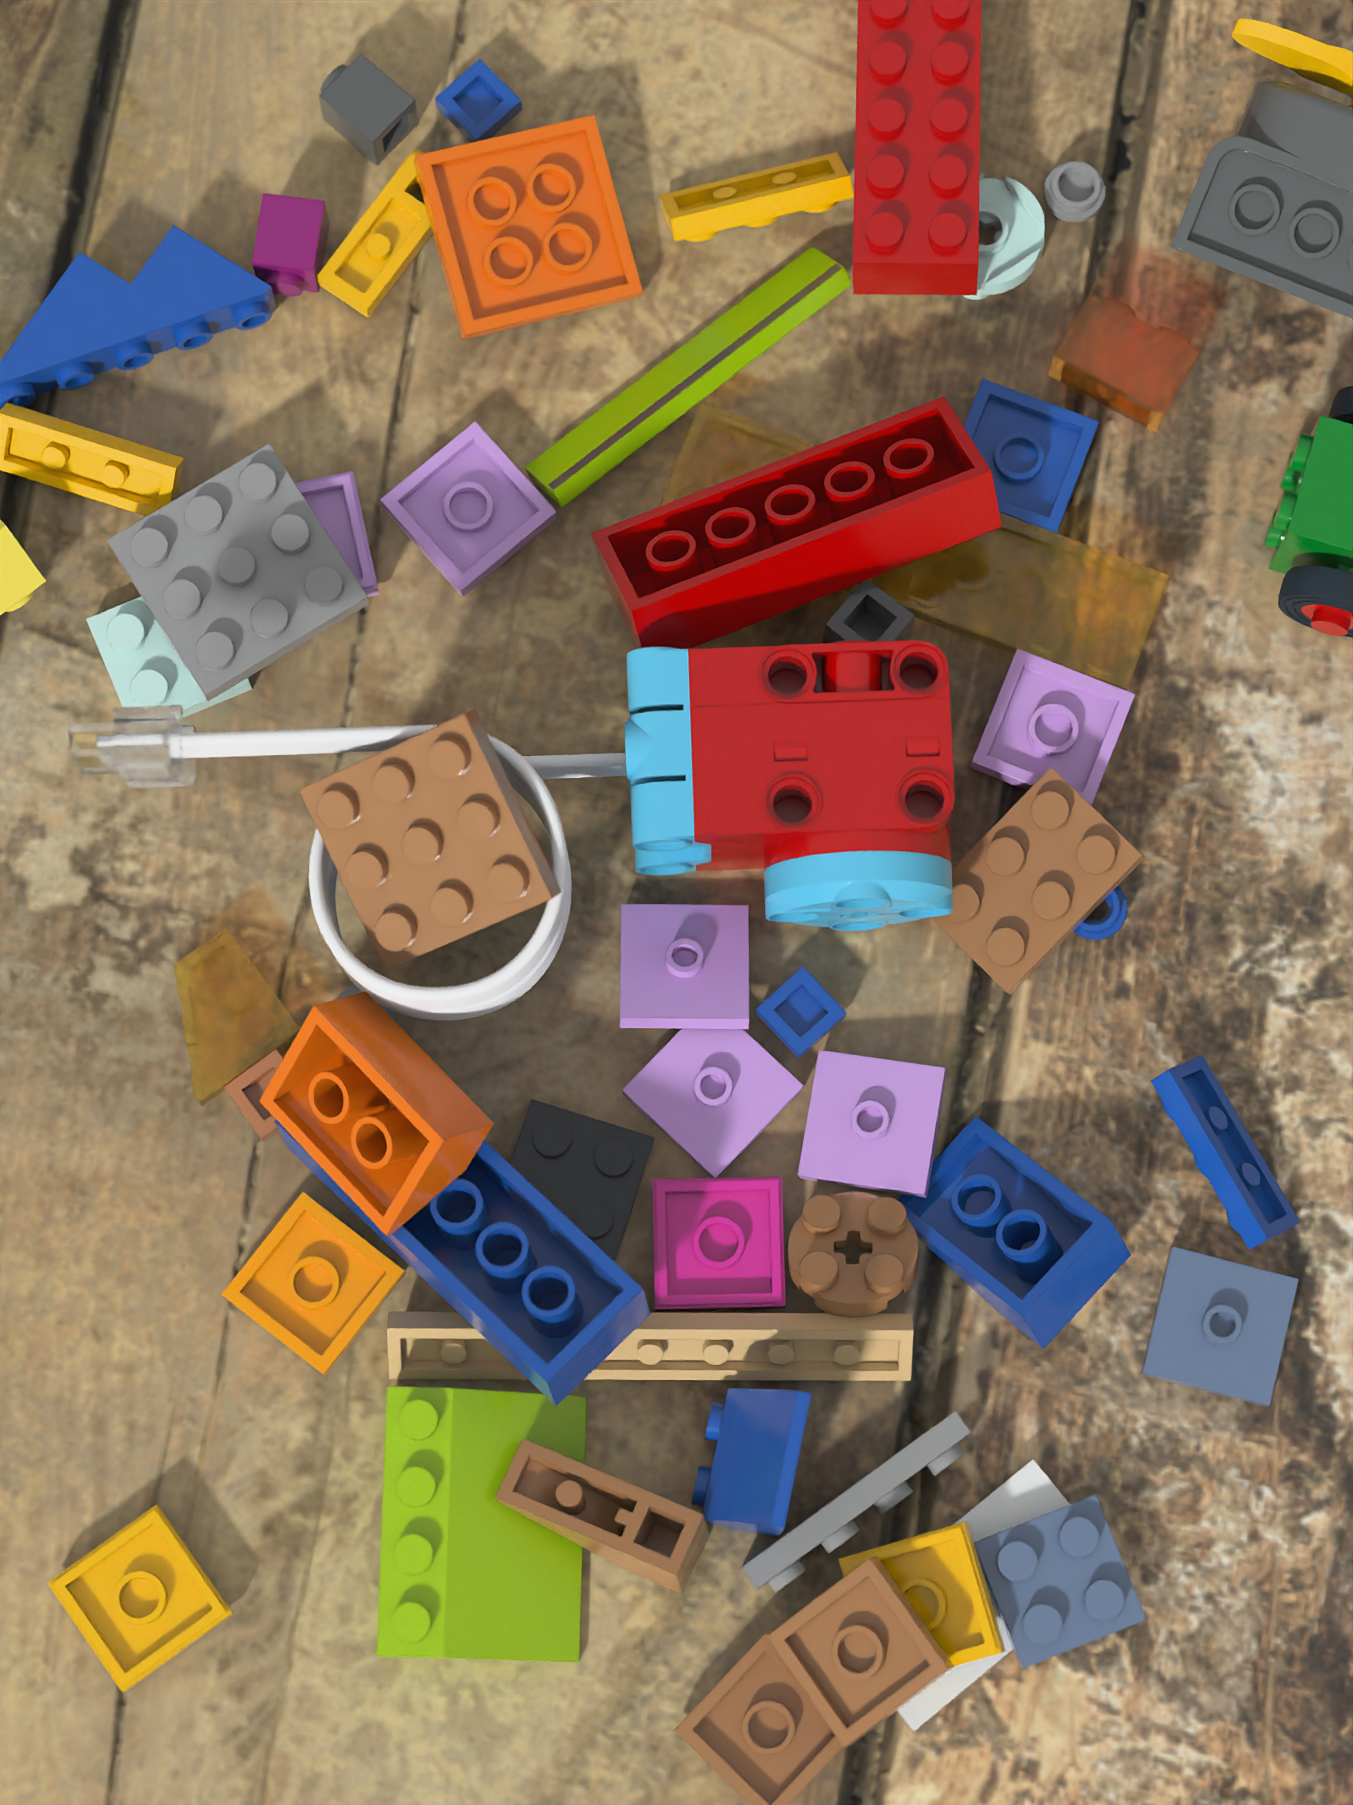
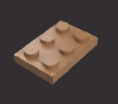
(1034, 880)

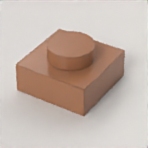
(248, 1090)

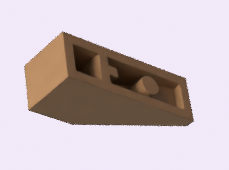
(605, 1515)

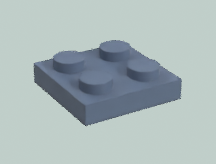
(1058, 1581)

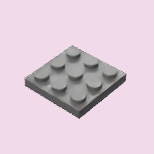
(238, 572)

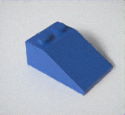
(1014, 1232)
(753, 1459)

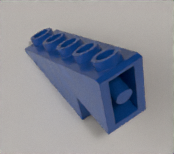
(106, 323)

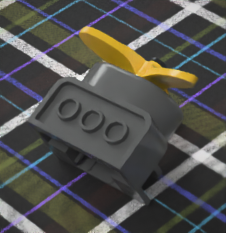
(1282, 187)

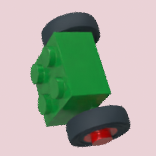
(1315, 524)

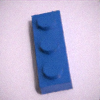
(1225, 1152)

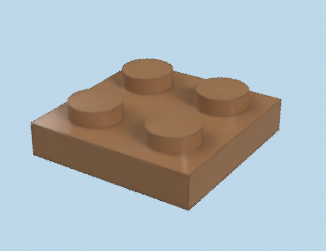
(860, 1651)
(761, 1729)

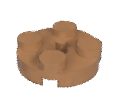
(853, 1219)

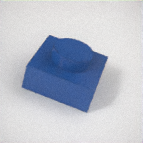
(478, 103)
(800, 1012)

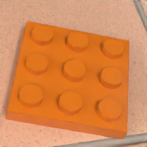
(528, 226)

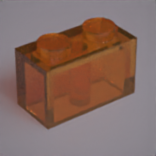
(1124, 361)

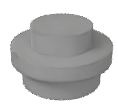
(1074, 191)

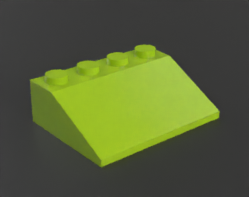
(455, 1562)

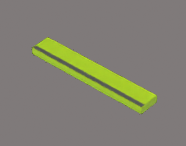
(688, 376)

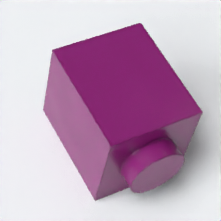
(290, 243)

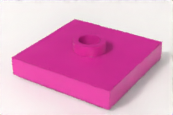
(718, 1243)

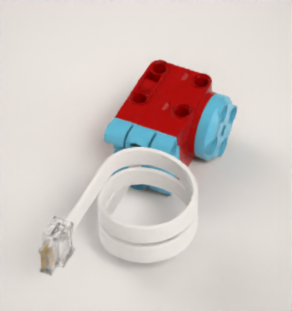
(735, 759)

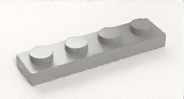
(881, 1488)

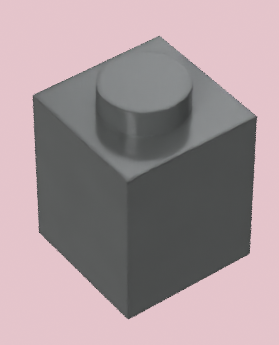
(367, 108)
(869, 616)

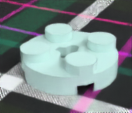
(1018, 242)

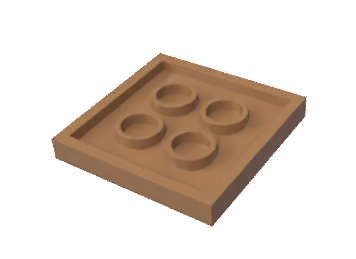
(430, 840)

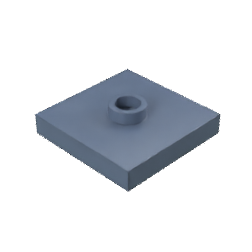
(1219, 1326)

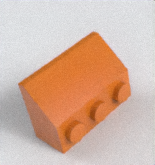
(374, 1109)

